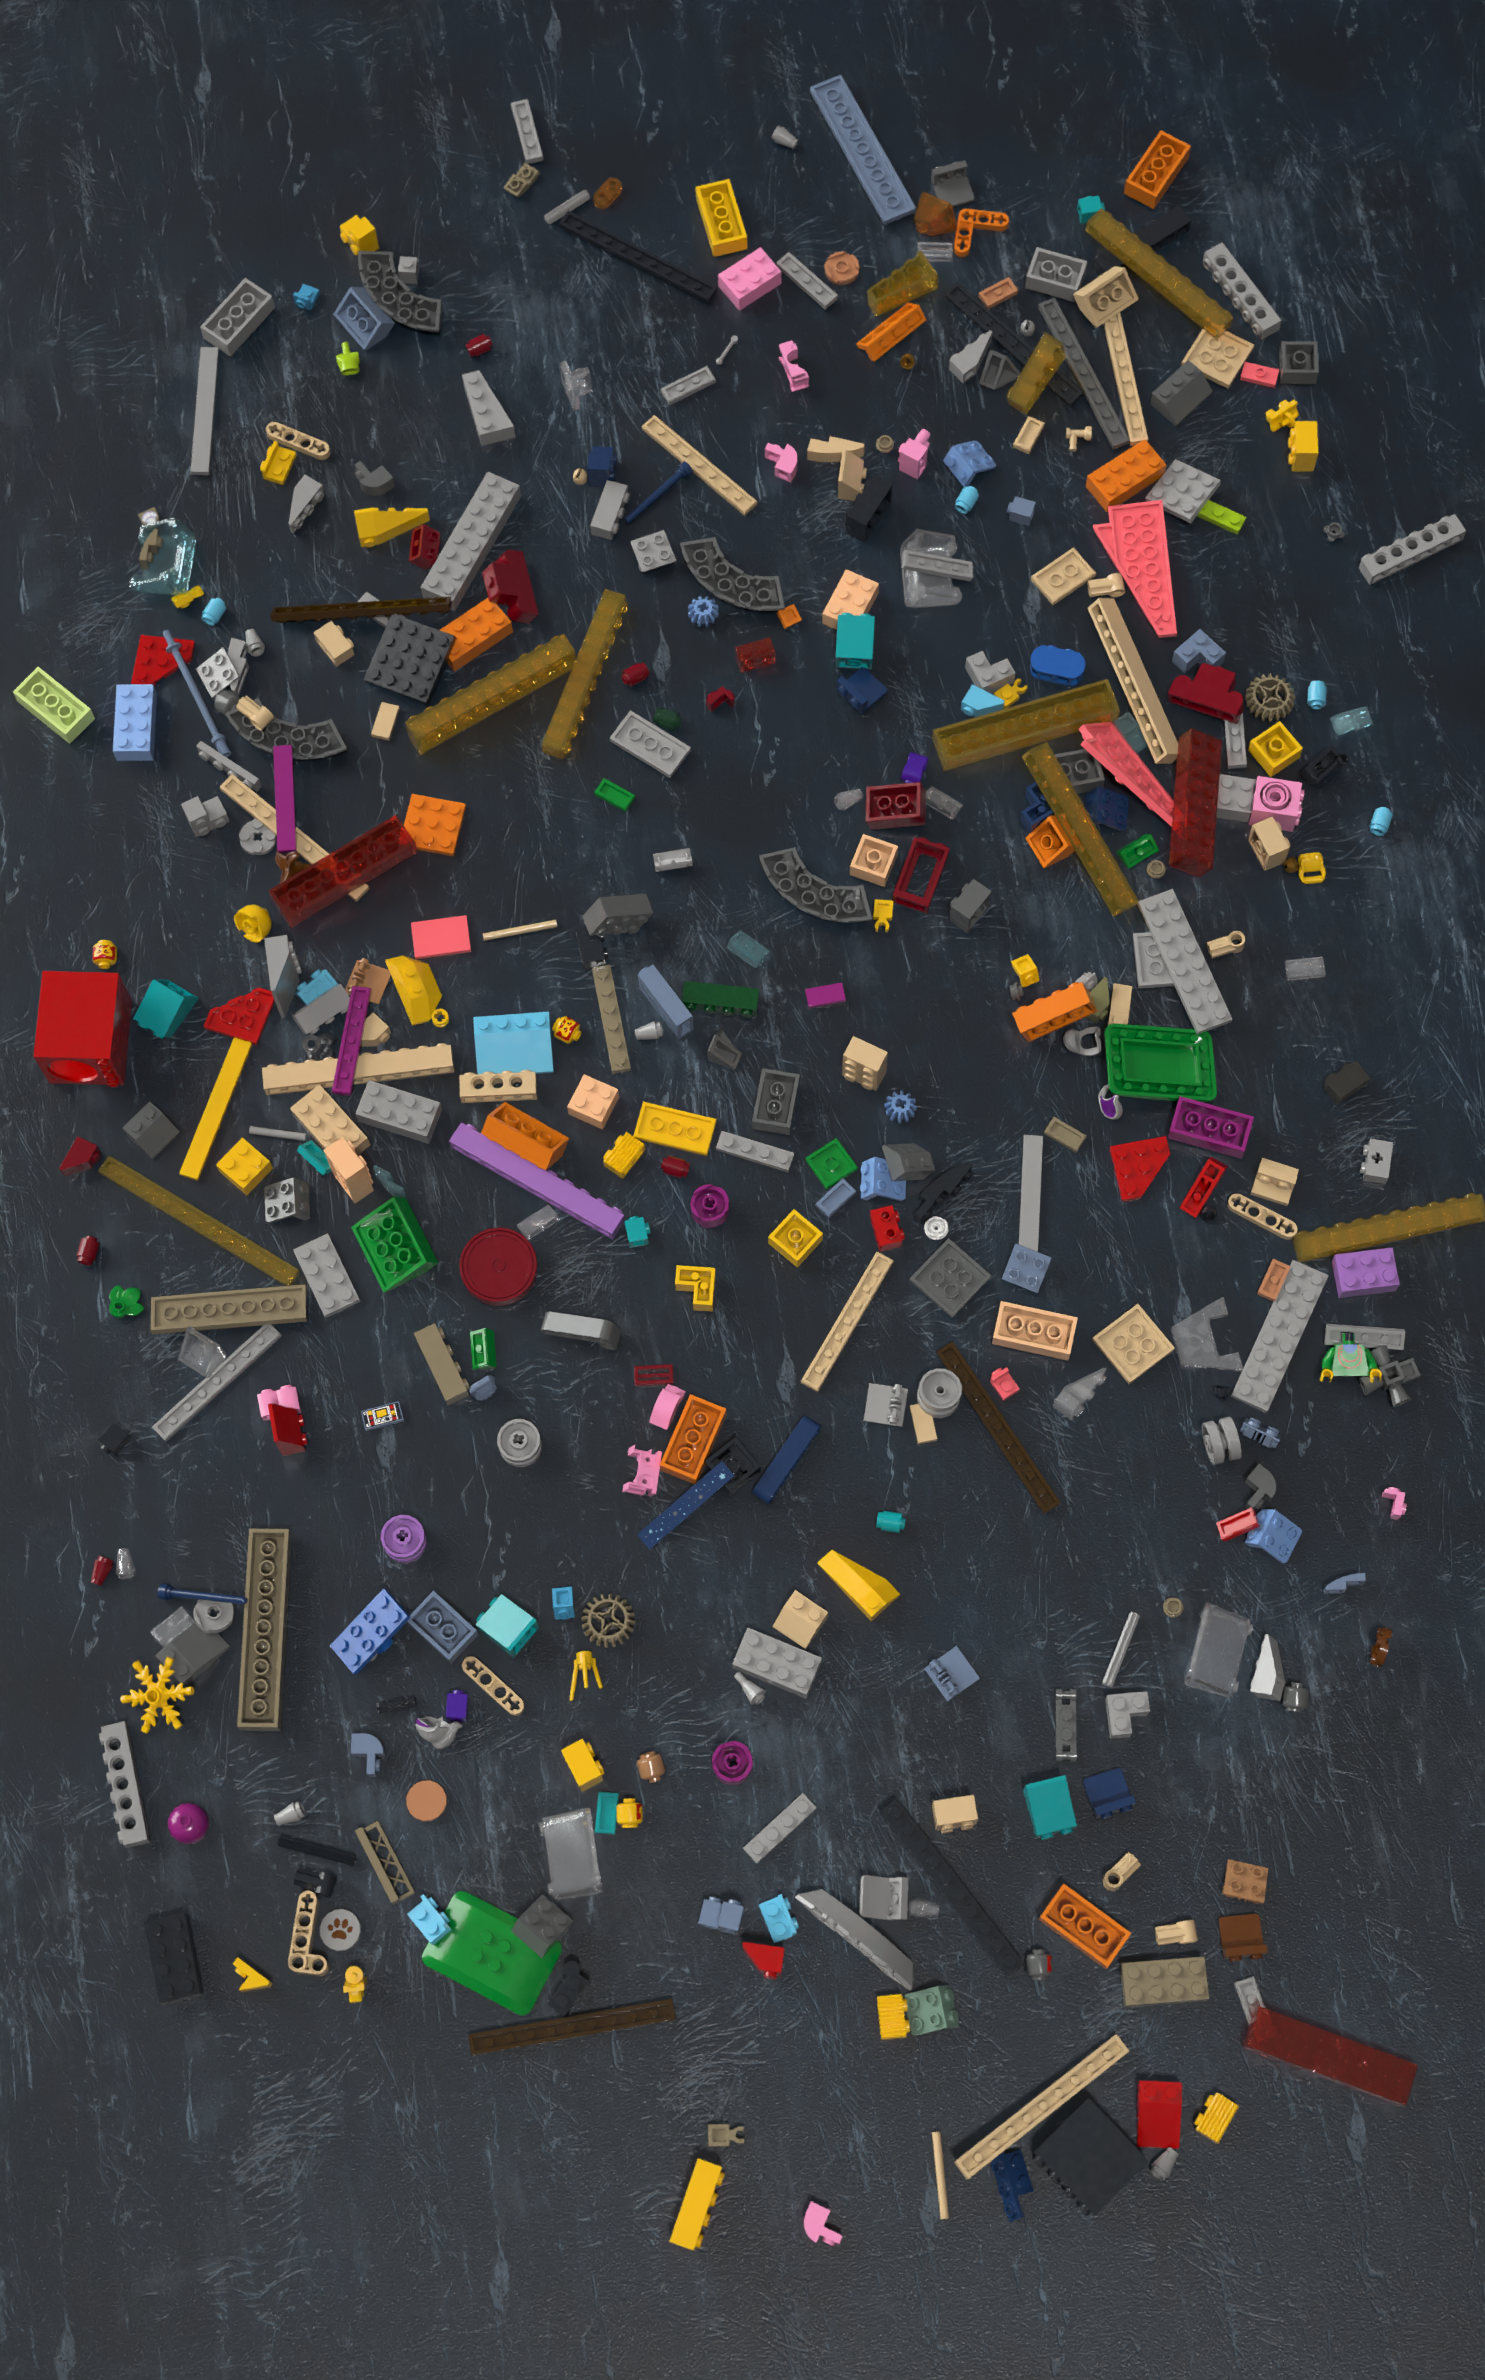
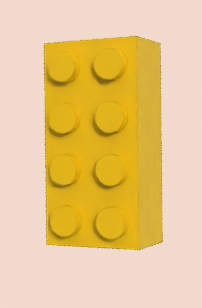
(721, 217)
(696, 2205)

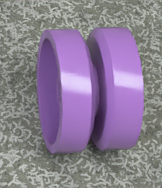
(414, 1534)

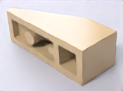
(1120, 1004)

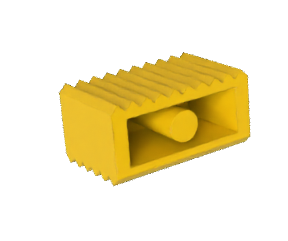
(624, 1154)
(891, 2017)
(1216, 2117)

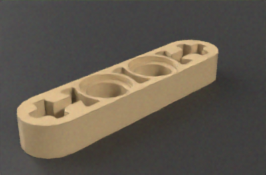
(297, 441)
(1260, 1220)
(493, 1685)

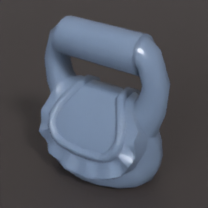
(483, 1388)

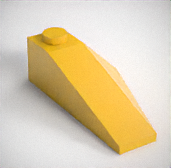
(379, 526)

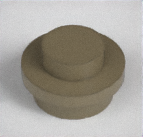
(884, 444)
(1156, 869)
(1172, 1607)

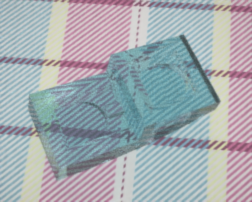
(1351, 720)
(1131, 732)
(386, 1180)

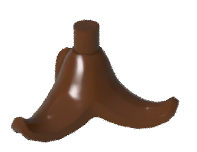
(289, 864)

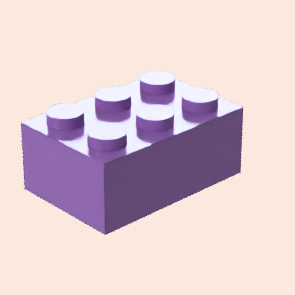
(1365, 1272)

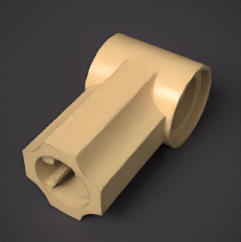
(1112, 586)
(258, 716)
(1225, 946)
(1121, 1871)
(1180, 1932)

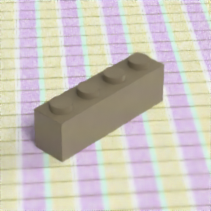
(441, 1364)

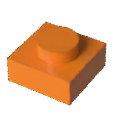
(789, 616)

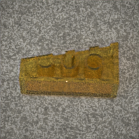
(903, 285)
(1036, 373)

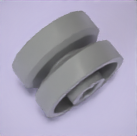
(939, 1393)
(519, 1431)
(1221, 1440)

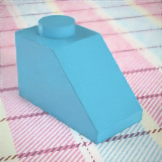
(980, 702)

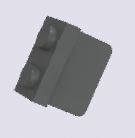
(952, 183)
(287, 1200)

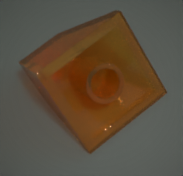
(934, 215)

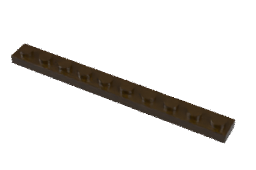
(356, 609)
(999, 1429)
(571, 2027)

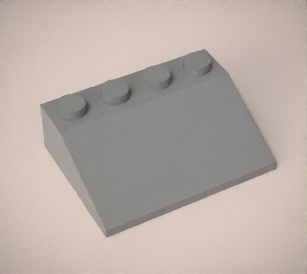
(283, 971)

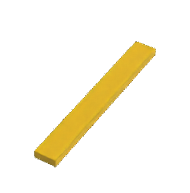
(215, 1109)

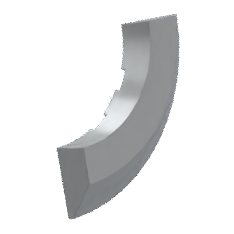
(860, 1935)

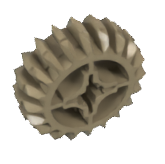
(1274, 706)
(616, 1624)

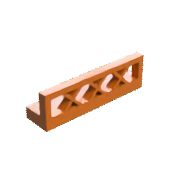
(892, 331)

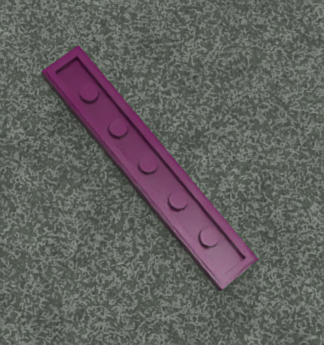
(285, 799)
(351, 1041)

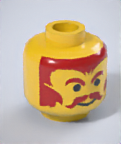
(104, 954)
(566, 1029)
(629, 1813)

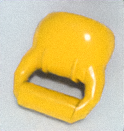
(1309, 863)

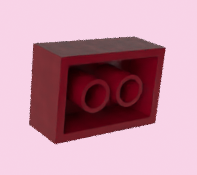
(895, 805)

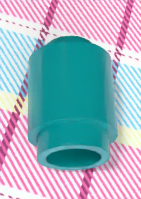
(890, 1521)

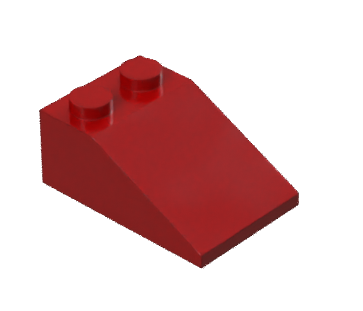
(287, 1429)
(1159, 2114)

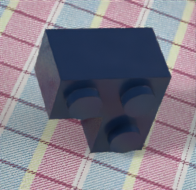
(601, 466)
(1039, 809)

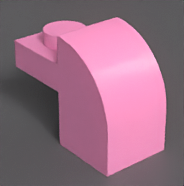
(785, 459)
(666, 1406)
(814, 2222)

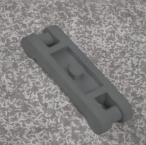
(1065, 1724)

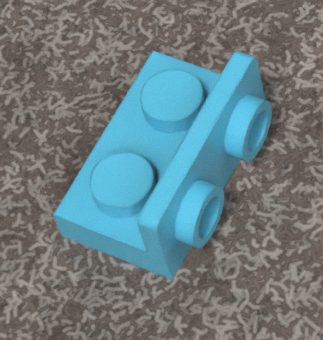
(320, 983)
(778, 1919)
(429, 1921)

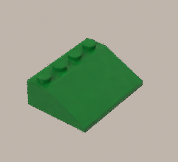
(394, 1244)

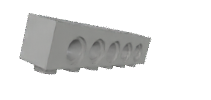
(1249, 293)
(1449, 525)
(140, 1833)

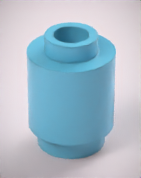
(966, 499)
(214, 611)
(1317, 695)
(1380, 821)

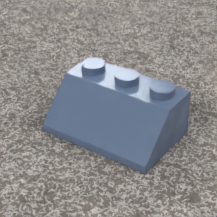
(363, 318)

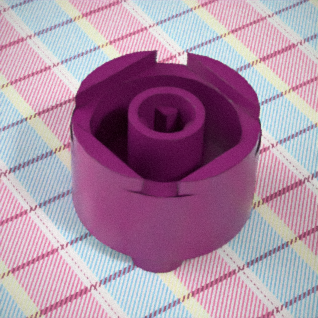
(711, 1196)
(727, 1752)

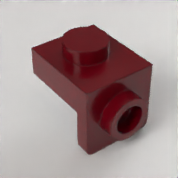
(716, 698)

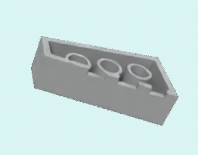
(488, 415)

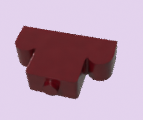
(510, 585)
(1209, 693)

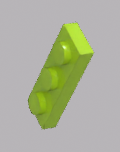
(1222, 517)

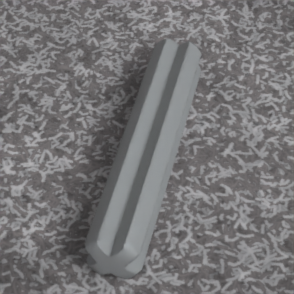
(569, 205)

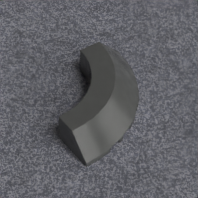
(393, 296)
(728, 581)
(308, 741)
(812, 893)

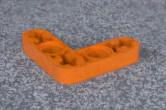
(969, 224)

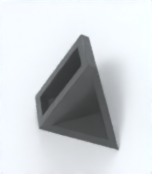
(998, 371)
(723, 1051)

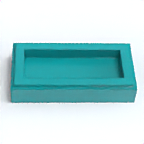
(606, 1813)

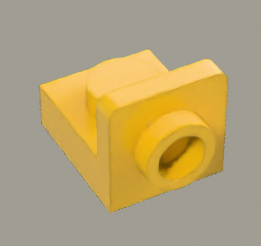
(1026, 970)

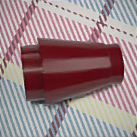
(101, 1569)

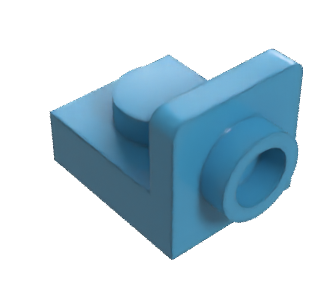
(306, 297)
(563, 1603)

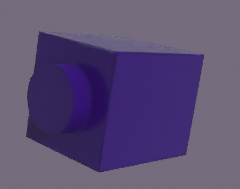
(457, 1706)

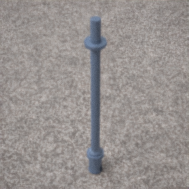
(217, 739)

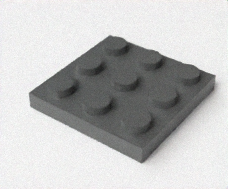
(950, 1278)

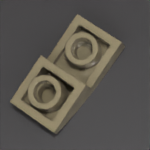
(522, 180)
(149, 548)

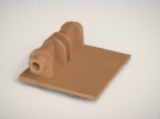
(371, 977)
(1245, 1881)

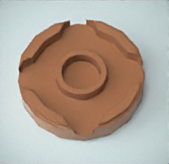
(842, 268)
(426, 1801)

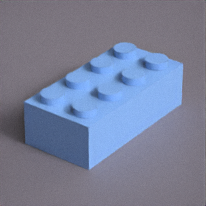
(135, 722)

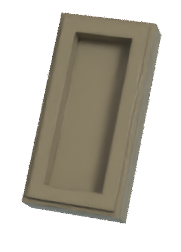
(1065, 1134)

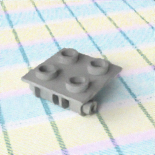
(653, 551)
(217, 672)
(885, 1404)

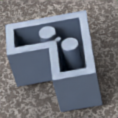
(1198, 649)
(722, 1916)

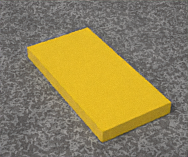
(675, 1128)

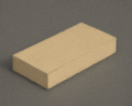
(1028, 435)
(385, 721)
(923, 1425)

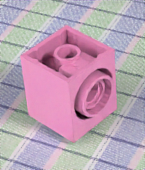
(1277, 799)

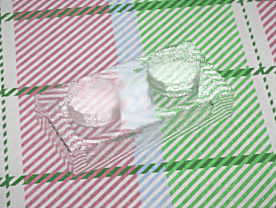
(1305, 968)

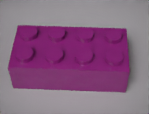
(1210, 1127)

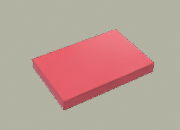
(440, 937)

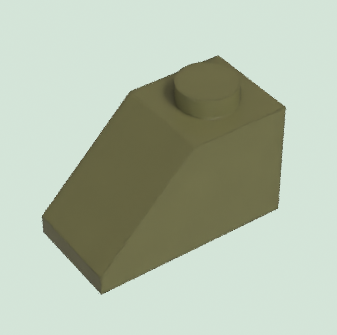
(1101, 999)

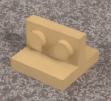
(1274, 1181)

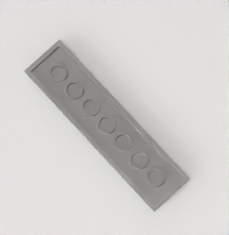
(1184, 961)
(1279, 1336)

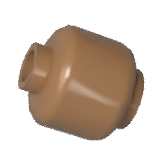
(651, 1766)

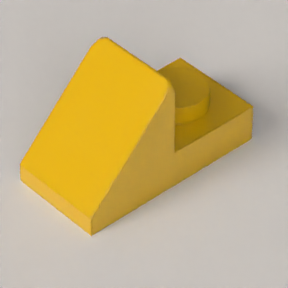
(254, 1981)

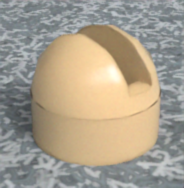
(582, 478)

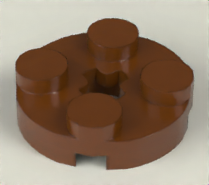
(1379, 1651)

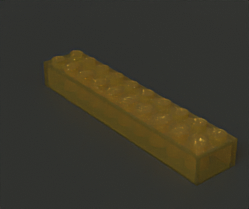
(491, 694)
(1024, 724)

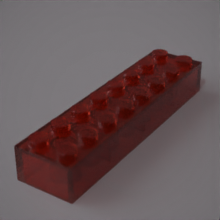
(1195, 803)
(343, 871)
(1330, 2056)

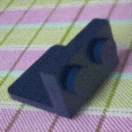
(861, 689)
(1107, 808)
(1108, 1794)

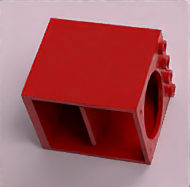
(83, 1028)

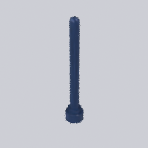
(683, 470)
(166, 1592)

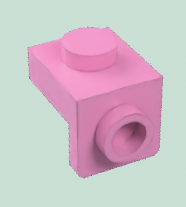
(1398, 1506)

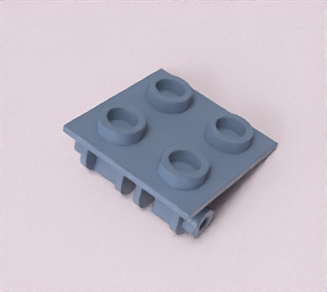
(1026, 1268)
(1252, 1424)
(951, 1673)

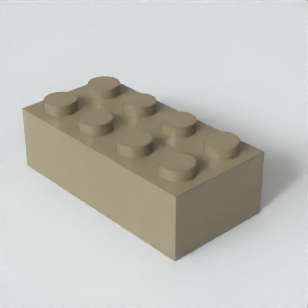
(1164, 1982)

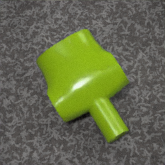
(348, 361)

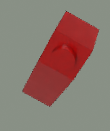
(1203, 1186)

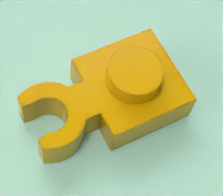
(184, 600)
(1010, 694)
(882, 912)

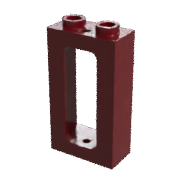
(919, 847)

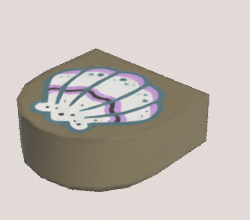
(149, 516)

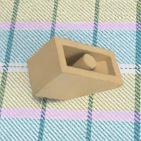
(375, 1031)

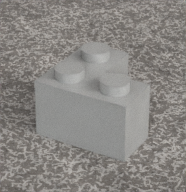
(989, 676)
(205, 816)
(1121, 1708)

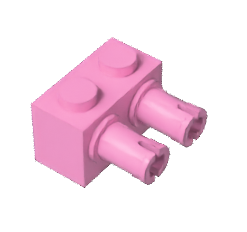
(914, 455)

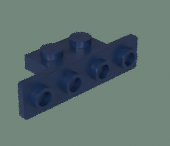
(1012, 2181)

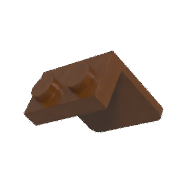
(1241, 1937)

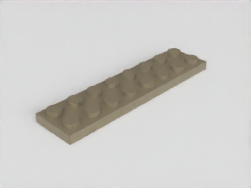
(229, 1309)

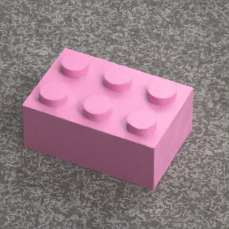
(749, 279)

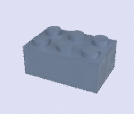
(442, 1627)

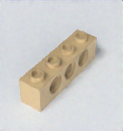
(507, 1092)

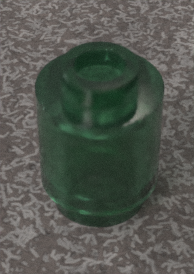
(667, 718)

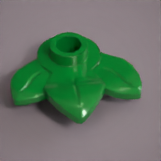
(125, 1299)

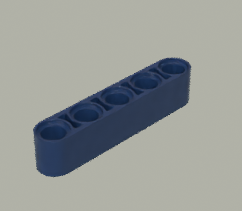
(786, 1459)

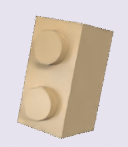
(334, 643)

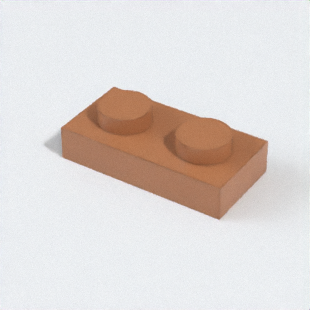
(998, 293)
(1273, 1280)

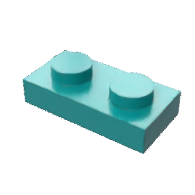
(315, 1157)

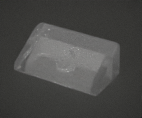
(942, 802)
(538, 1222)
(172, 1626)

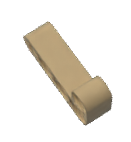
(308, 1933)

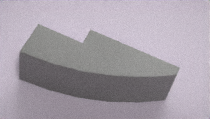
(237, 653)

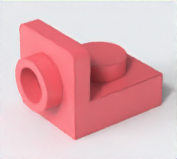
(1003, 1383)

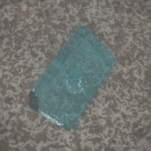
(747, 949)

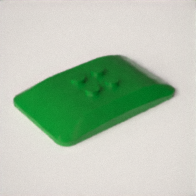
(1160, 1063)
(488, 1956)

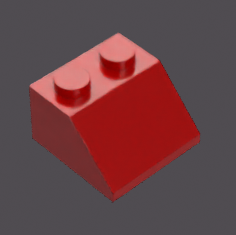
(766, 1959)

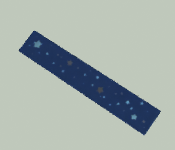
(685, 1505)

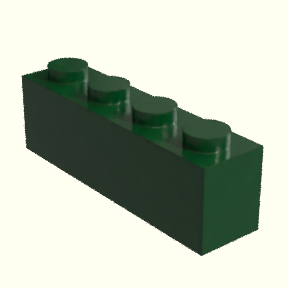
(720, 999)

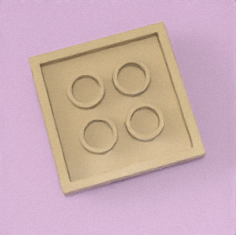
(1220, 358)
(1133, 1343)

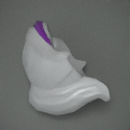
(437, 1731)

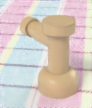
(1073, 434)

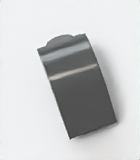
(374, 483)
(1263, 1483)

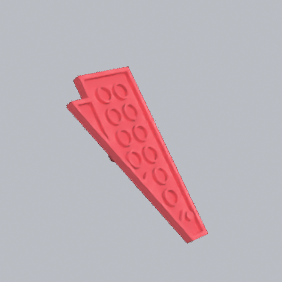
(1140, 553)
(1115, 754)

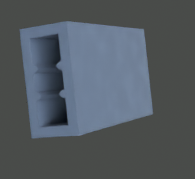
(665, 1001)

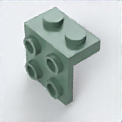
(931, 2010)

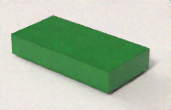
(614, 795)

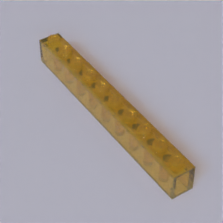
(1159, 273)
(584, 674)
(1080, 829)
(1389, 1228)

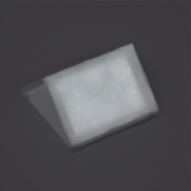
(201, 1353)

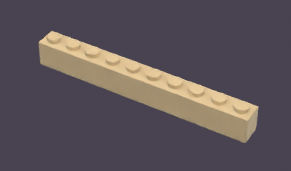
(1134, 680)
(373, 1067)

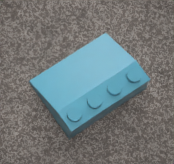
(514, 1043)

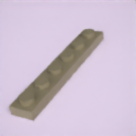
(611, 1019)

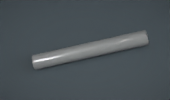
(277, 1133)

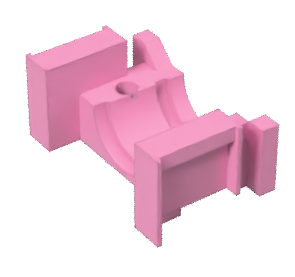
(797, 376)
(646, 1472)

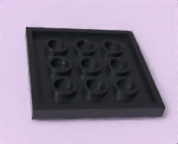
(410, 658)

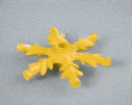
(157, 1695)

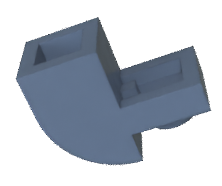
(368, 1746)

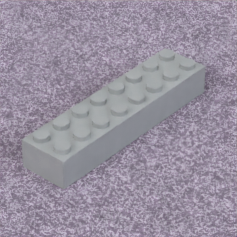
(472, 539)

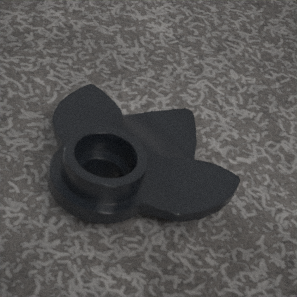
(322, 1046)

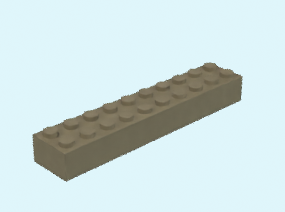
(264, 1630)

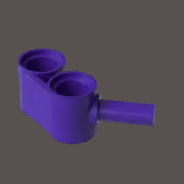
(914, 768)

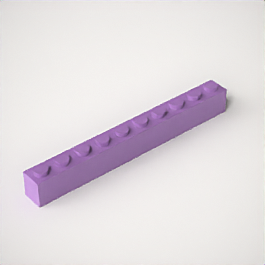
(538, 1181)

